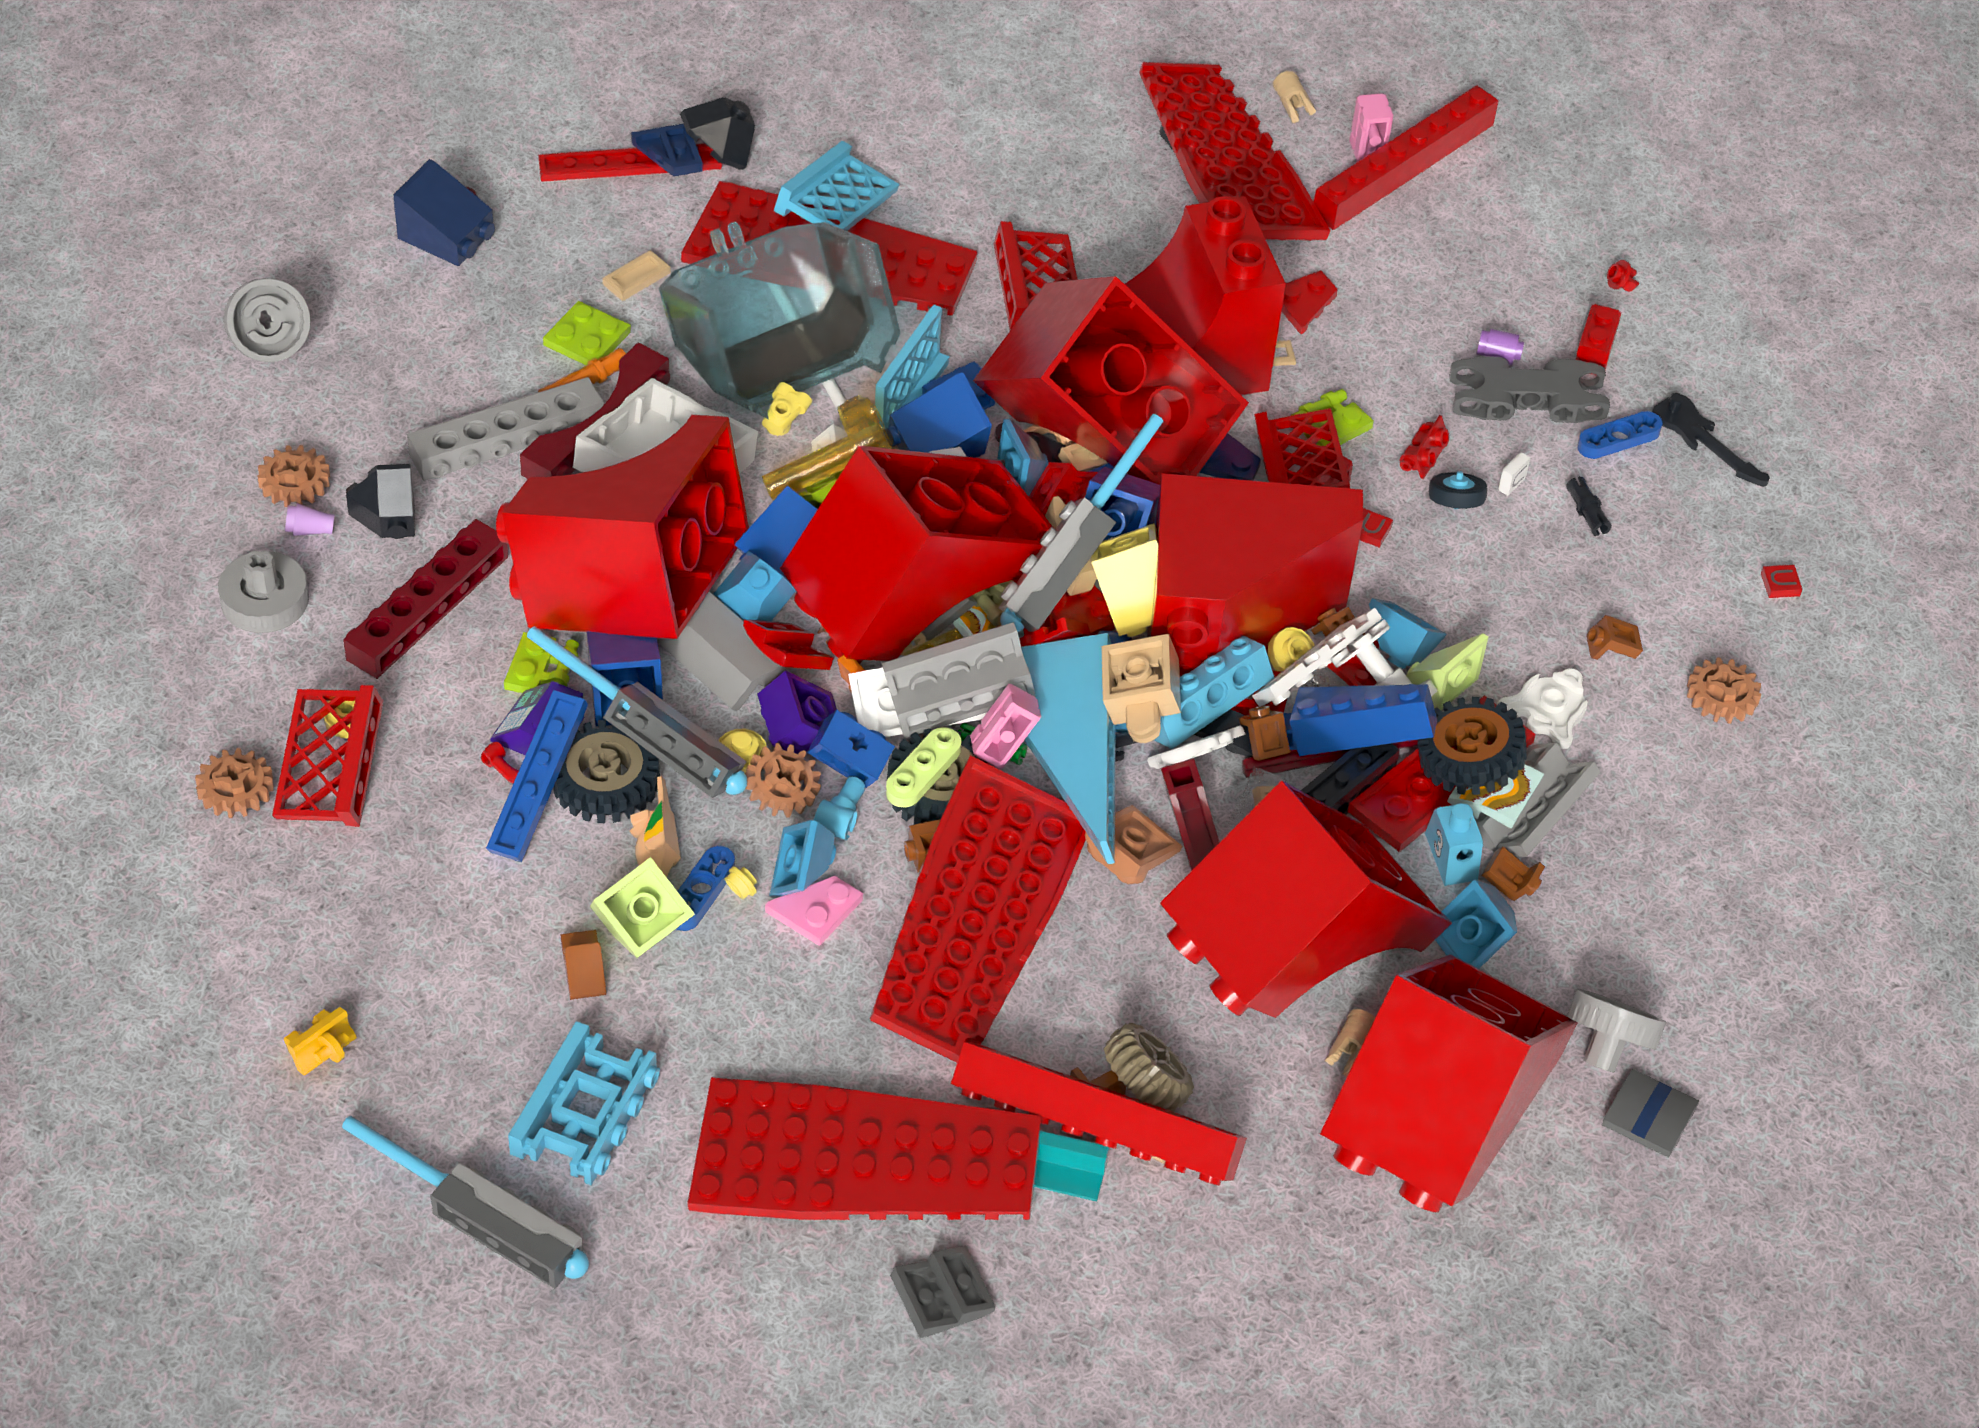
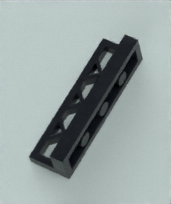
(1352, 775)

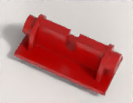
(1426, 447)

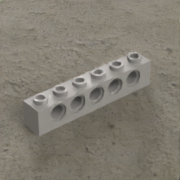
(500, 429)

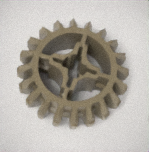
(1148, 1067)

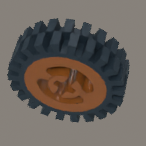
(1474, 761)

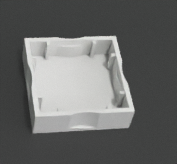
(646, 421)

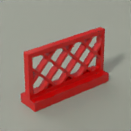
(1016, 276)
(1279, 461)
(356, 763)

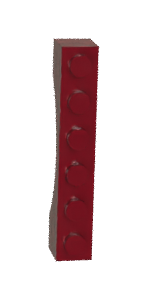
(554, 452)
(1190, 810)

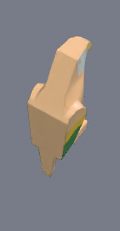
(657, 833)

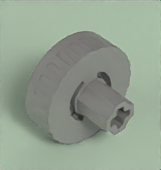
(243, 315)
(264, 576)
(1613, 1026)

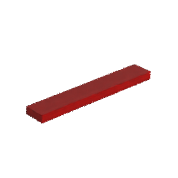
(608, 164)

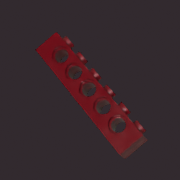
(425, 599)

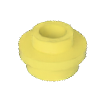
(741, 882)

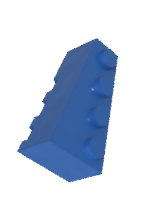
(1360, 716)

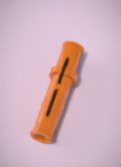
(596, 370)

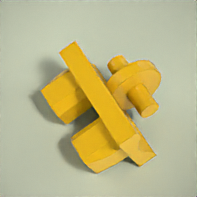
(321, 1041)

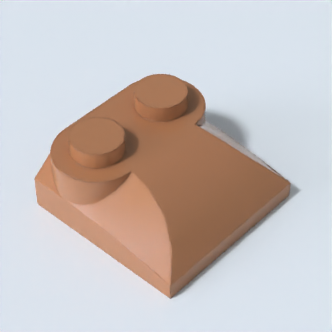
(1138, 846)

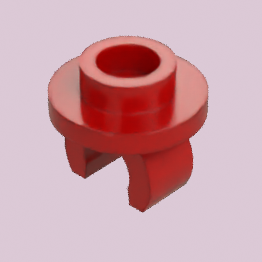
(1621, 275)

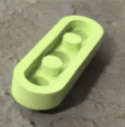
(921, 776)

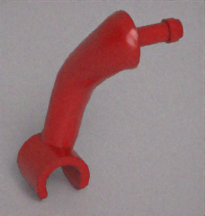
(493, 757)

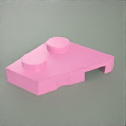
(816, 909)

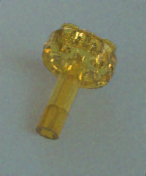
(862, 427)

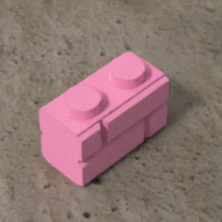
(1370, 124)
(1005, 726)

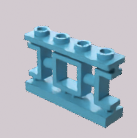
(560, 1087)

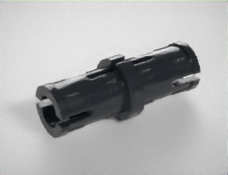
(1588, 506)

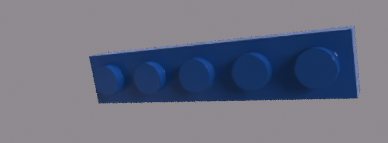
(537, 776)

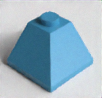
(1021, 456)
(755, 590)
(1409, 636)
(802, 857)
(1479, 925)

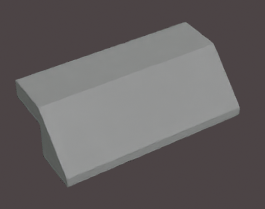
(722, 653)
(956, 679)
(1550, 801)

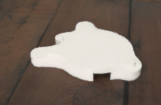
(1551, 705)
(1195, 748)

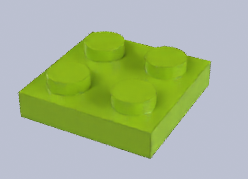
(586, 333)

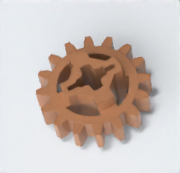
(293, 475)
(1723, 690)
(782, 780)
(234, 783)

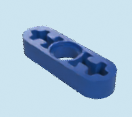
(1626, 425)
(703, 874)

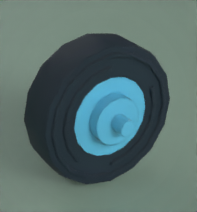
(1458, 490)

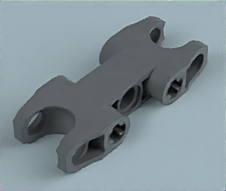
(1552, 389)

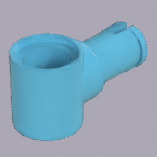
(840, 812)

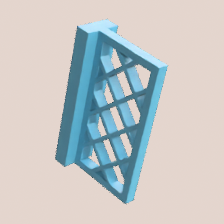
(819, 178)
(912, 367)

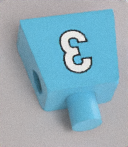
(1455, 831)

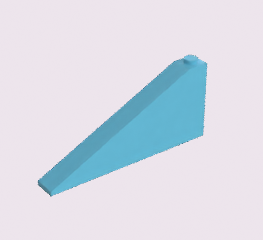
(1075, 732)

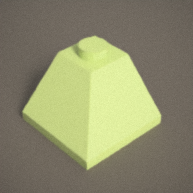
(1451, 669)
(641, 908)

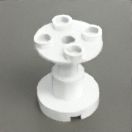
(1373, 659)

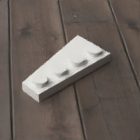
(1316, 657)

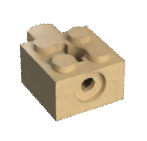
(1141, 684)

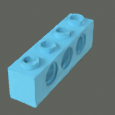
(1216, 688)

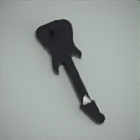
(1681, 416)

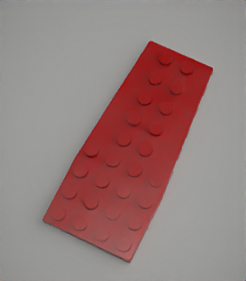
(1227, 152)
(915, 265)
(977, 908)
(858, 1153)

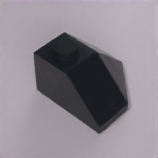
(723, 127)
(384, 501)

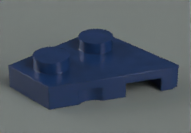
(670, 149)
(1232, 461)

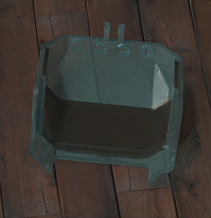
(781, 311)

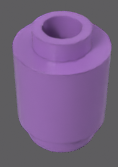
(1500, 344)

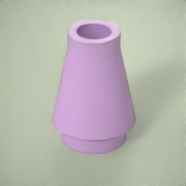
(308, 521)

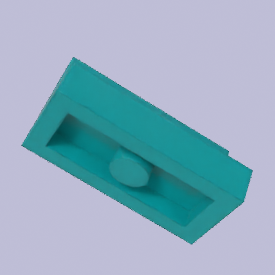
(1070, 1166)

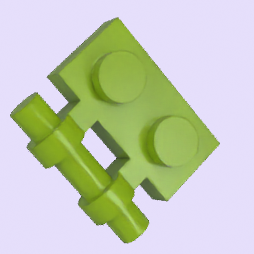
(1349, 420)
(531, 666)

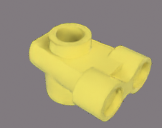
(785, 408)

